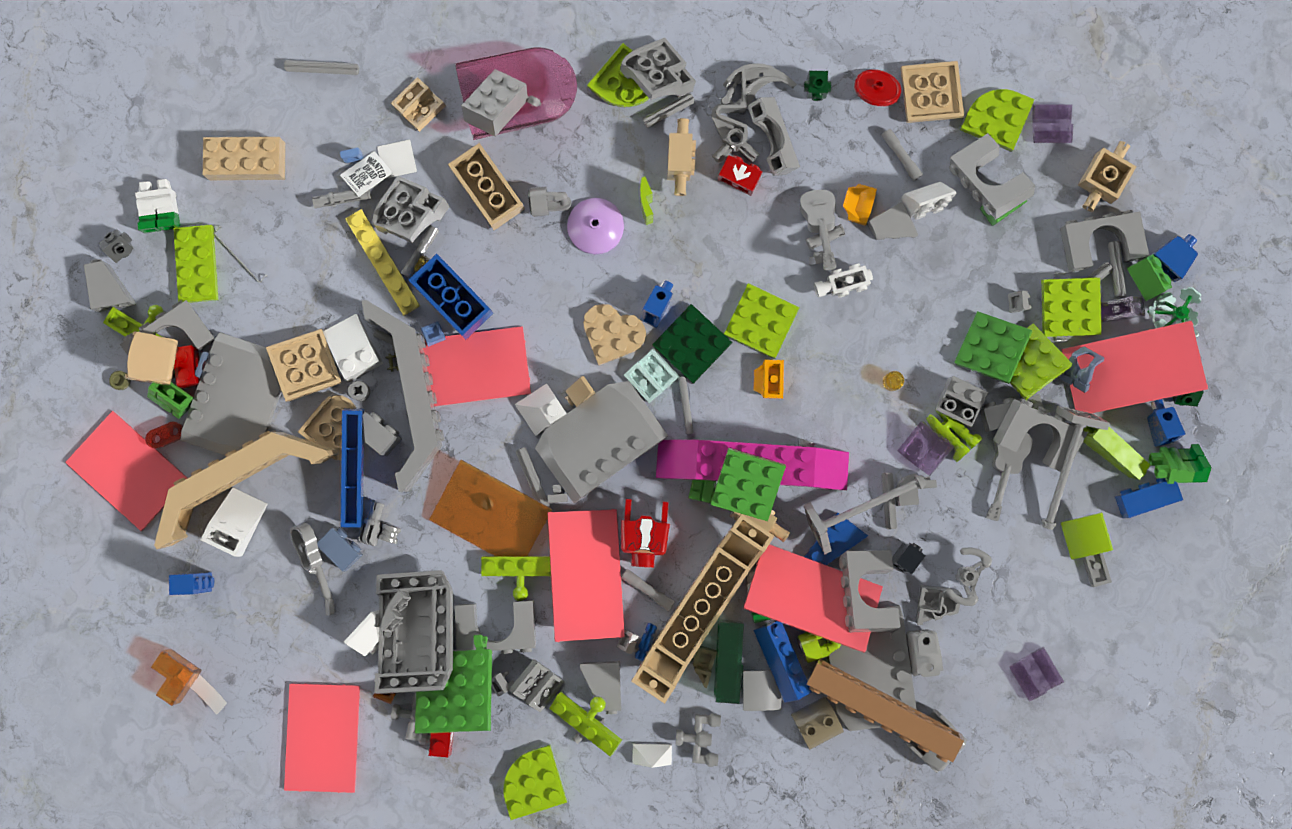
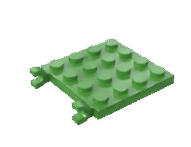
(466, 696)

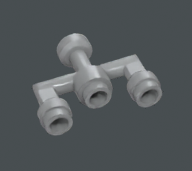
(410, 734)
(701, 739)

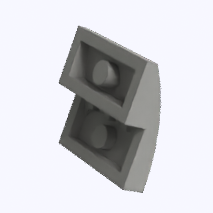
(536, 685)
(760, 691)

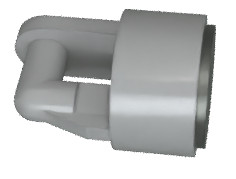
(543, 202)

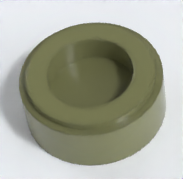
(118, 381)

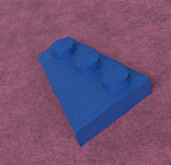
(841, 538)

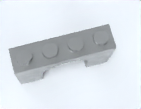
(995, 199)
(1126, 227)
(180, 316)
(1022, 417)
(859, 615)
(522, 636)

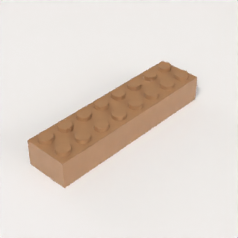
(886, 710)

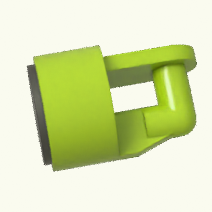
(812, 650)

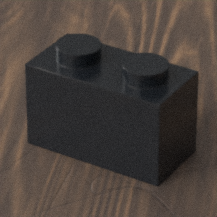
(908, 557)

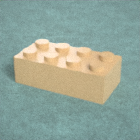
(243, 158)
(486, 186)

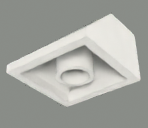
(540, 409)
(366, 635)

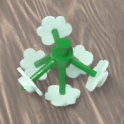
(1180, 314)

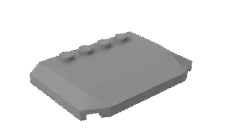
(232, 397)
(599, 438)
(421, 648)
(881, 666)

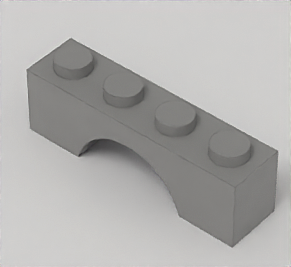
(768, 117)

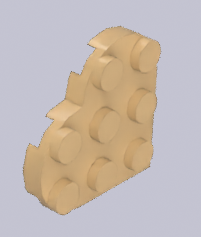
(612, 334)
(326, 423)

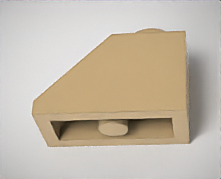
(579, 392)

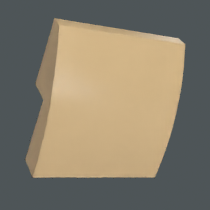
(418, 104)

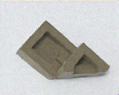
(703, 663)

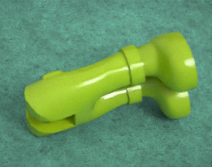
(962, 431)

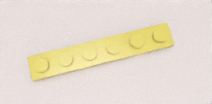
(382, 262)

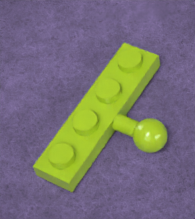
(125, 324)
(516, 566)
(586, 723)

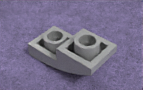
(391, 617)

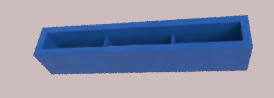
(352, 467)

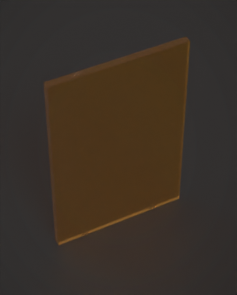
(489, 512)

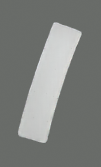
(208, 694)

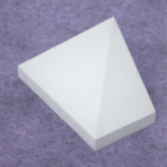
(652, 754)

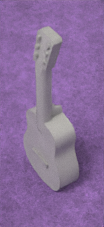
(819, 210)
(1008, 463)
(307, 549)

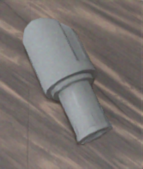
(371, 526)

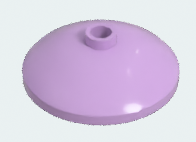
(597, 238)

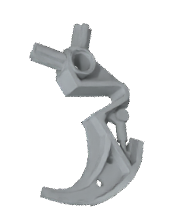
(729, 127)

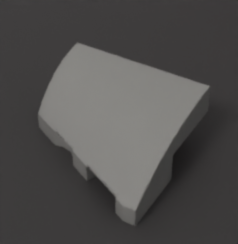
(893, 224)
(935, 604)

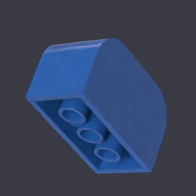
(451, 296)

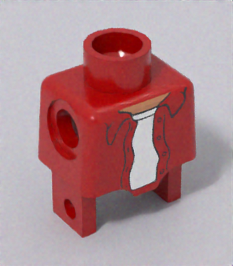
(644, 536)

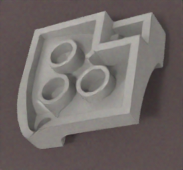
(658, 70)
(408, 209)

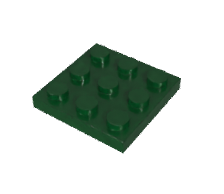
(692, 343)

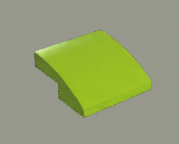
(646, 198)
(1086, 536)

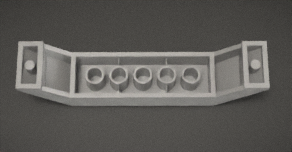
(417, 394)

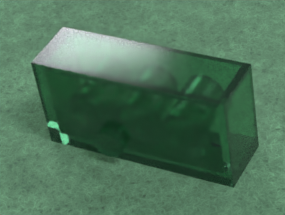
(728, 661)

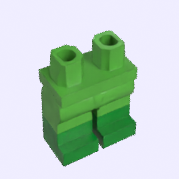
(1181, 465)

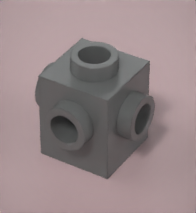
(116, 245)

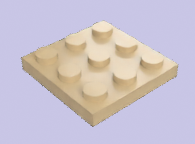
(932, 92)
(303, 365)

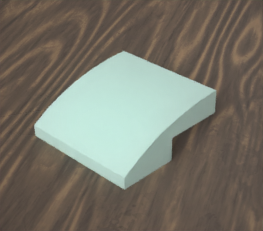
(651, 375)

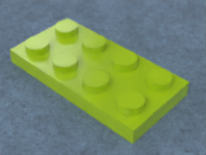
(196, 264)

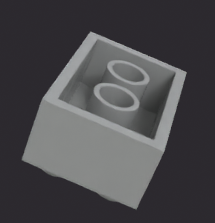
(494, 102)

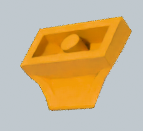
(859, 203)
(770, 379)

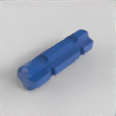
(646, 641)

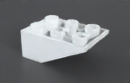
(927, 199)
(234, 522)

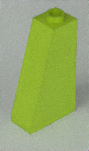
(1116, 451)

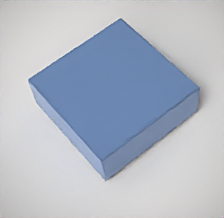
(351, 155)
(433, 333)

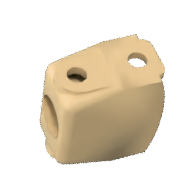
(151, 358)

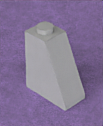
(105, 287)
(604, 682)

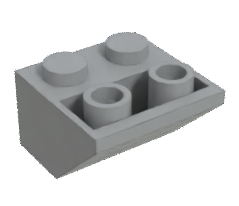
(961, 400)
(378, 435)

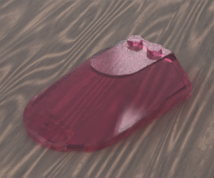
(546, 78)

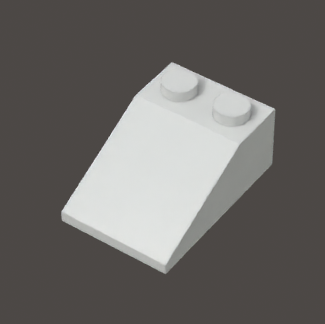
(352, 348)

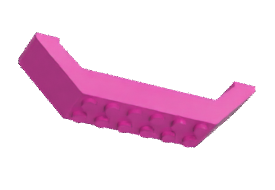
(705, 458)

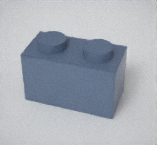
(339, 548)

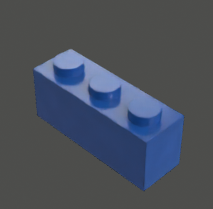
(1147, 497)
(190, 583)

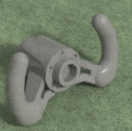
(969, 576)

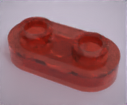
(165, 433)

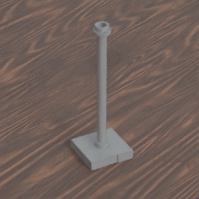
(1081, 420)
(819, 527)

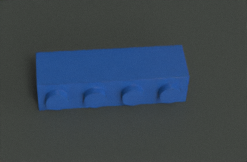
(782, 661)

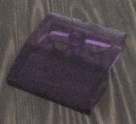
(1052, 124)
(925, 448)
(1036, 674)

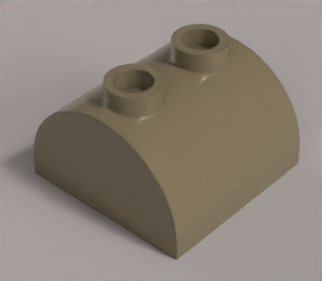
(817, 723)

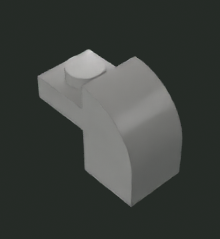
(911, 497)

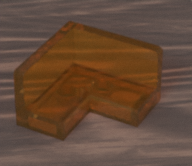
(179, 675)

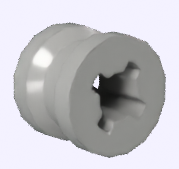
(362, 393)
(389, 533)

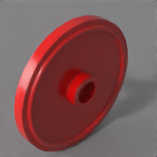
(877, 87)

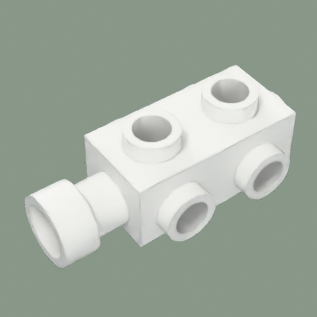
(846, 279)

